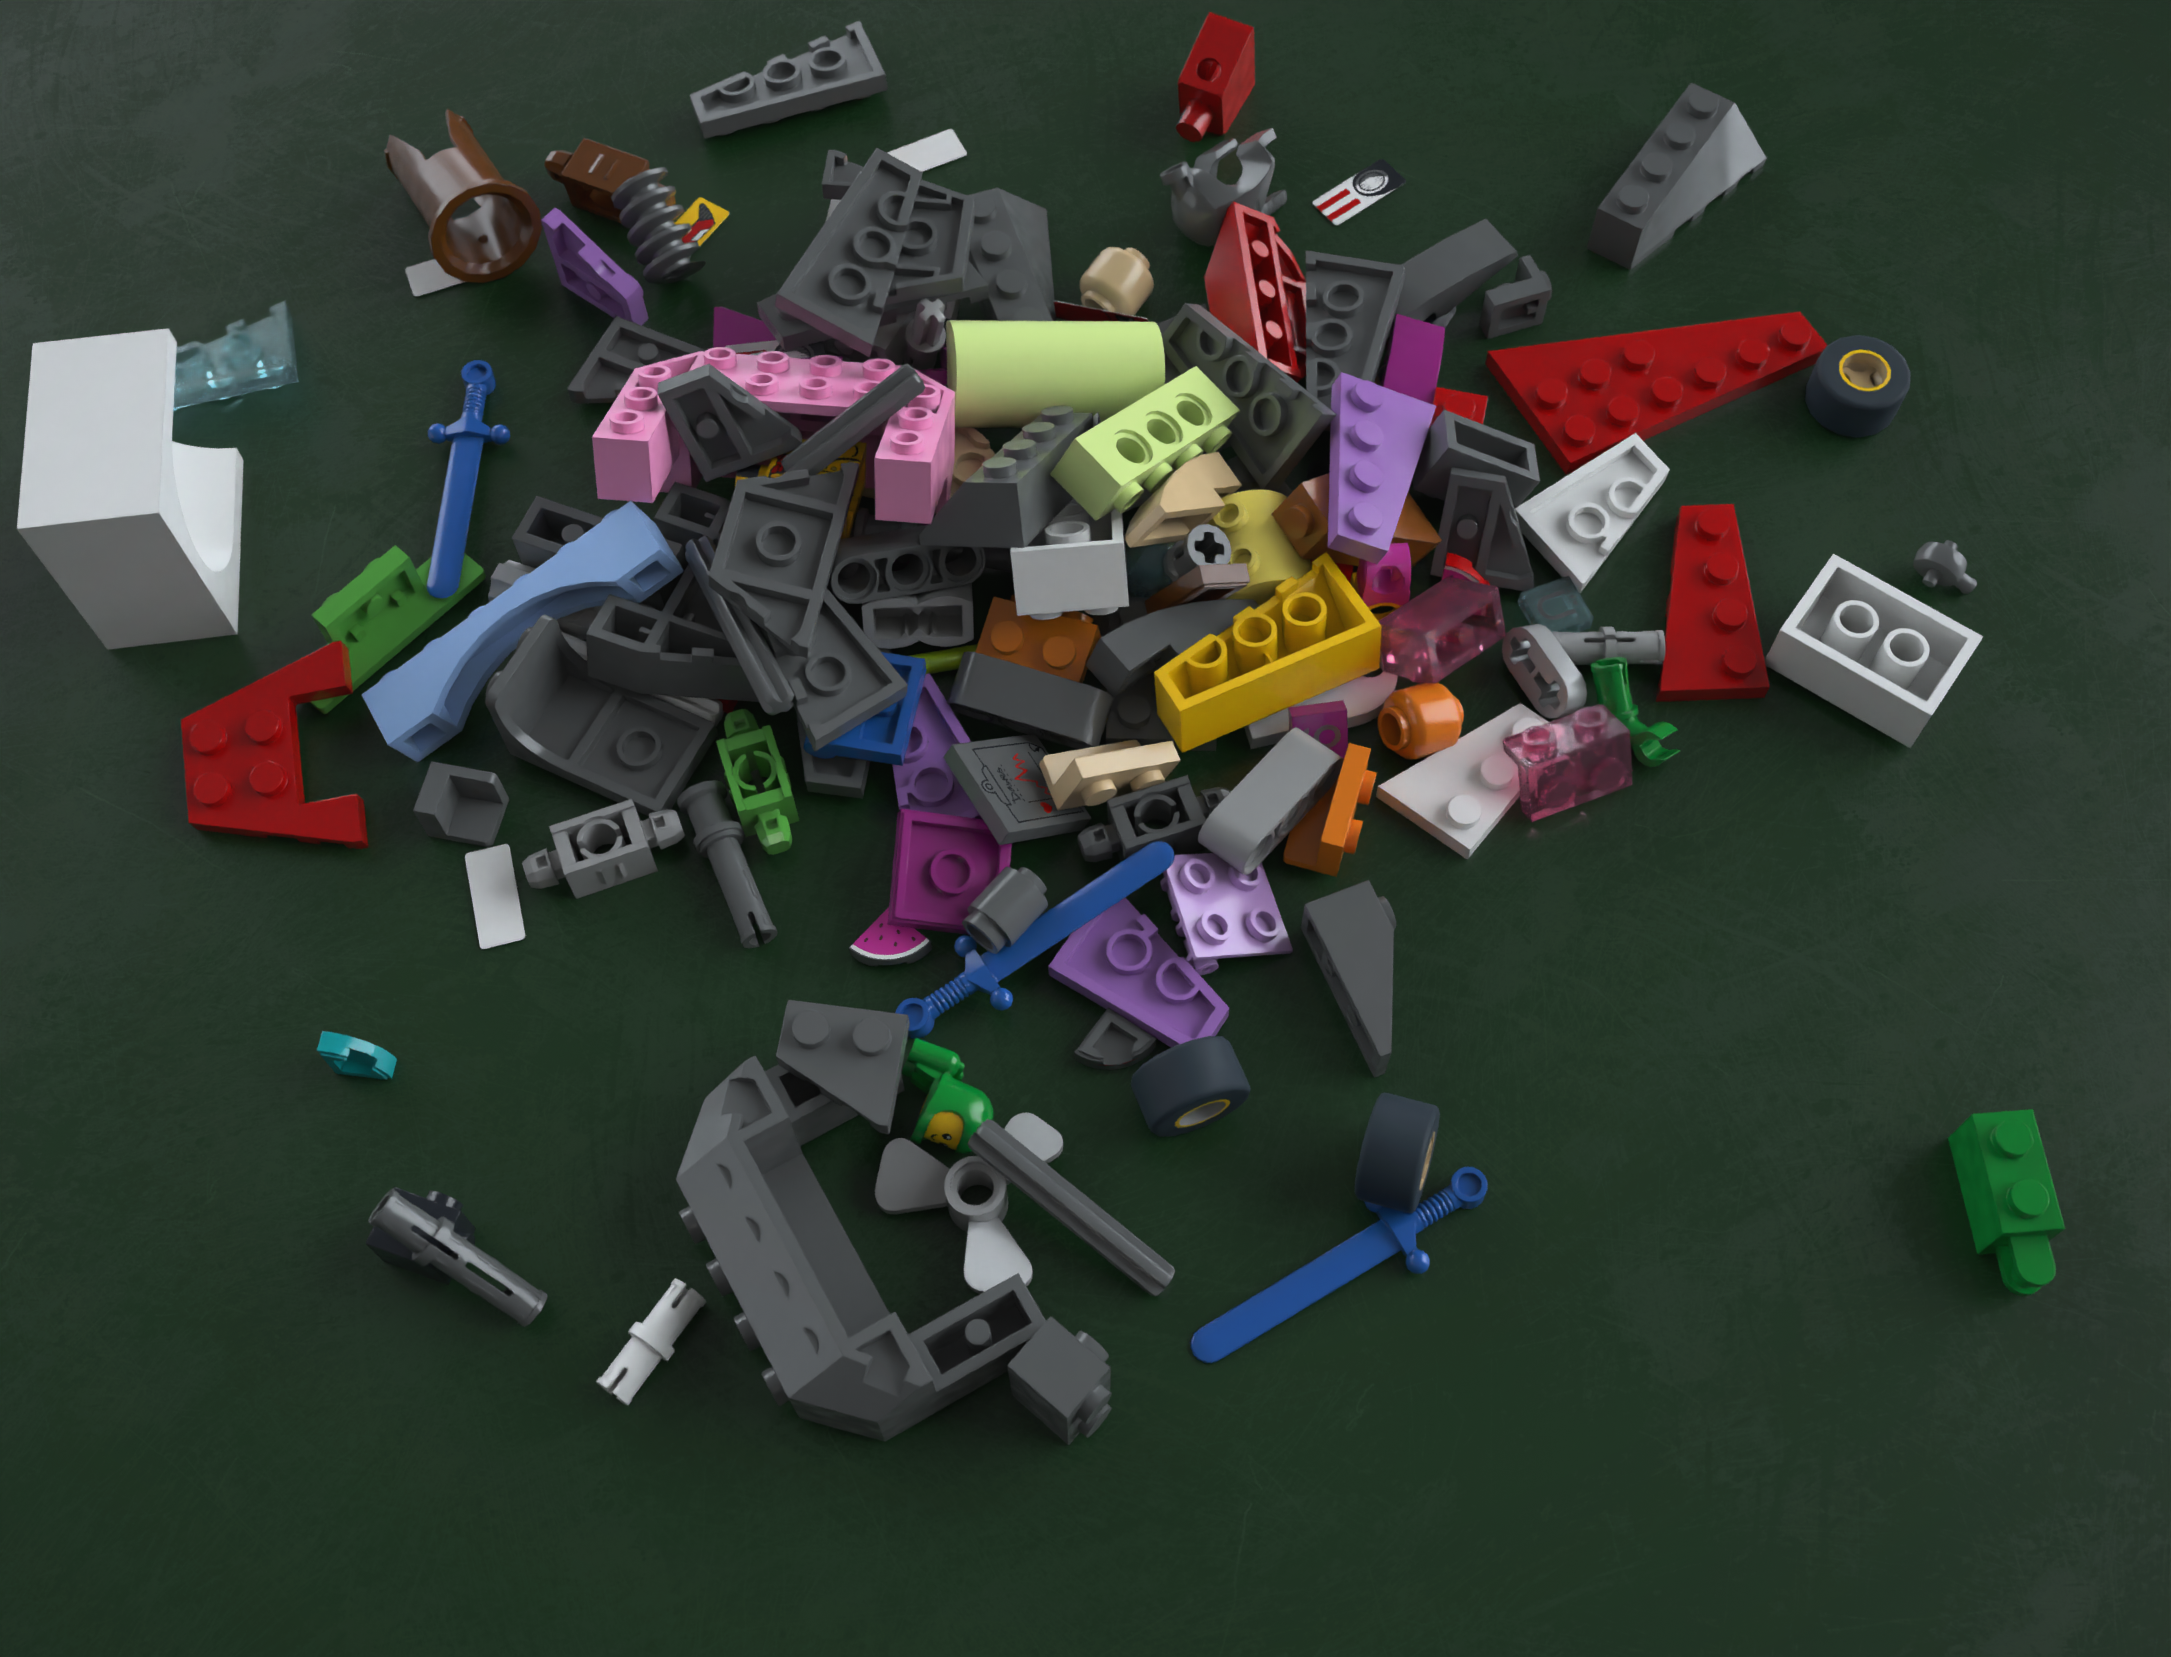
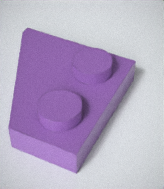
(591, 272)

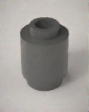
(1006, 908)

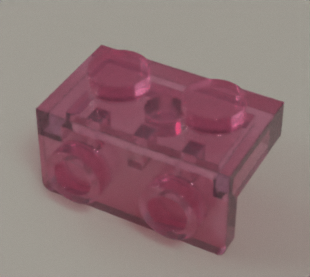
(1570, 761)

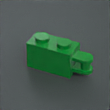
(2009, 1195)

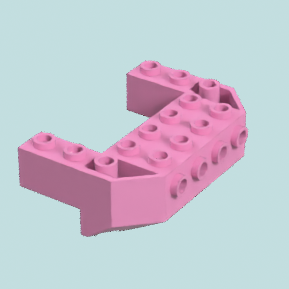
(906, 455)

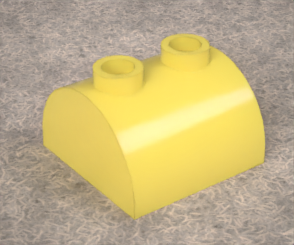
(1259, 542)

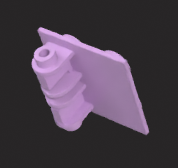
(1222, 911)

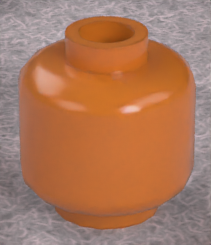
(1420, 720)

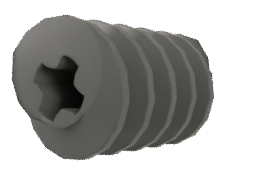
(654, 229)

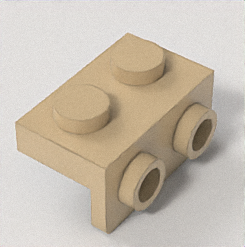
(1106, 771)

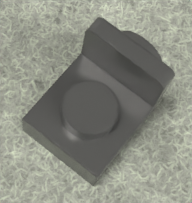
(1517, 303)

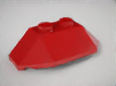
(1259, 288)

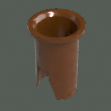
(489, 240)

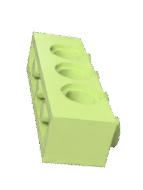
(1145, 444)

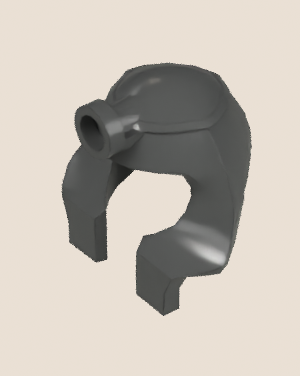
(1202, 200)

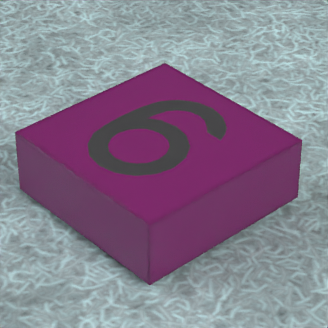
(1323, 722)

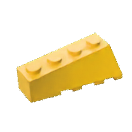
(1270, 658)

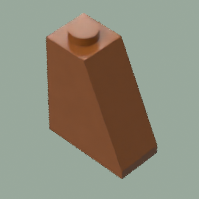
(1305, 523)

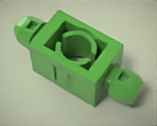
(751, 750)

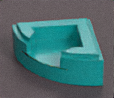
(355, 1056)

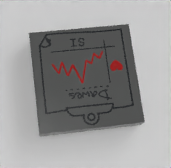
(1010, 788)

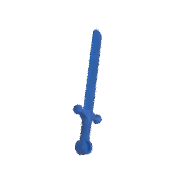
(461, 477)
(985, 971)
(1337, 1267)

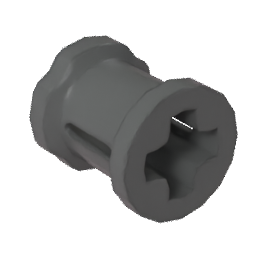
(1197, 549)

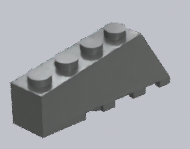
(1680, 169)
(1012, 257)
(1013, 491)

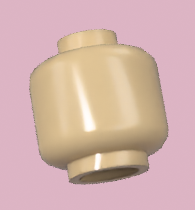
(1117, 281)

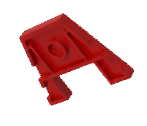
(247, 758)

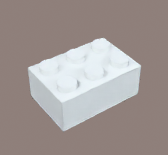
(1072, 566)
(1871, 650)

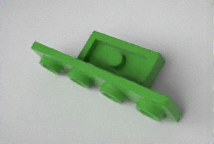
(385, 612)

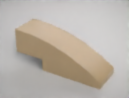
(1183, 501)

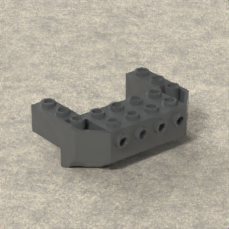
(803, 1282)

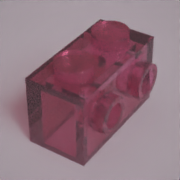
(1441, 630)

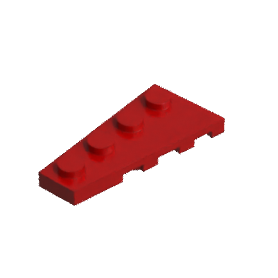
(1710, 613)

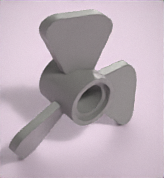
(917, 1182)

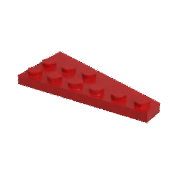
(1607, 388)

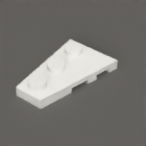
(1592, 508)
(1465, 787)

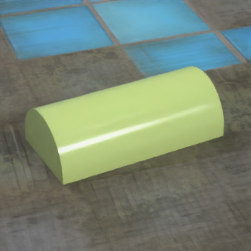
(1018, 368)

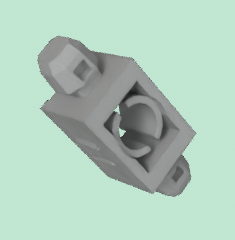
(596, 829)

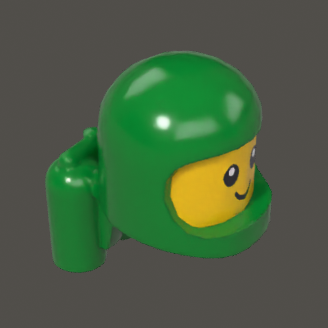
(951, 1107)

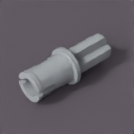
(925, 334)

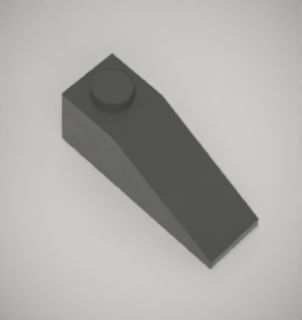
(1354, 949)

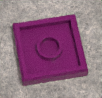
(941, 869)

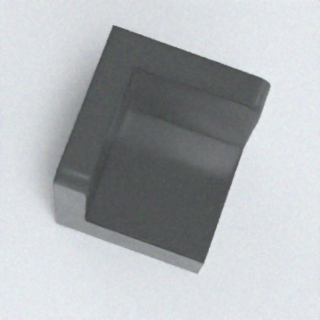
(461, 804)

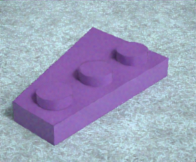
(925, 777)
(1135, 973)

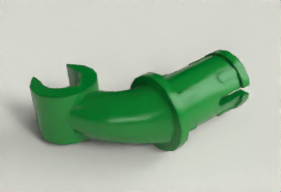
(1613, 692)

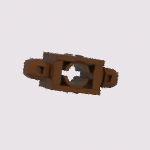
(594, 175)

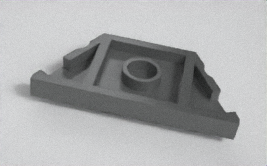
(782, 549)

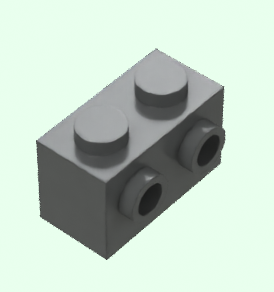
(1062, 1380)

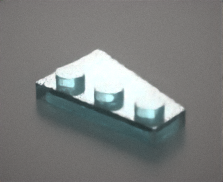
(238, 363)

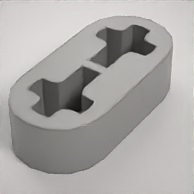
(1544, 671)

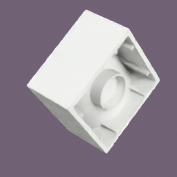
(118, 510)

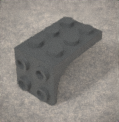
(591, 729)

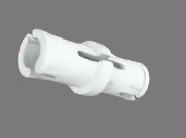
(651, 1341)

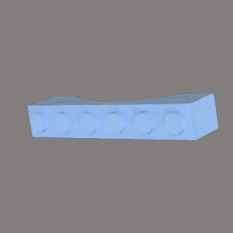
(434, 691)

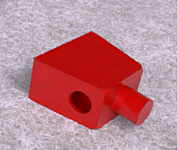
(1216, 77)

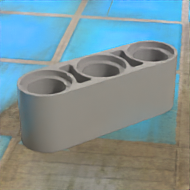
(1270, 800)

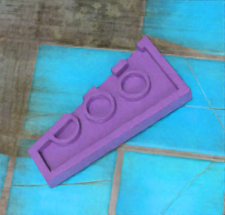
(1371, 463)

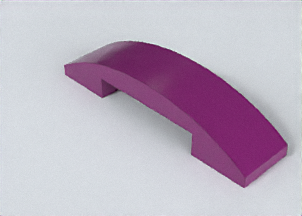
(1413, 358)

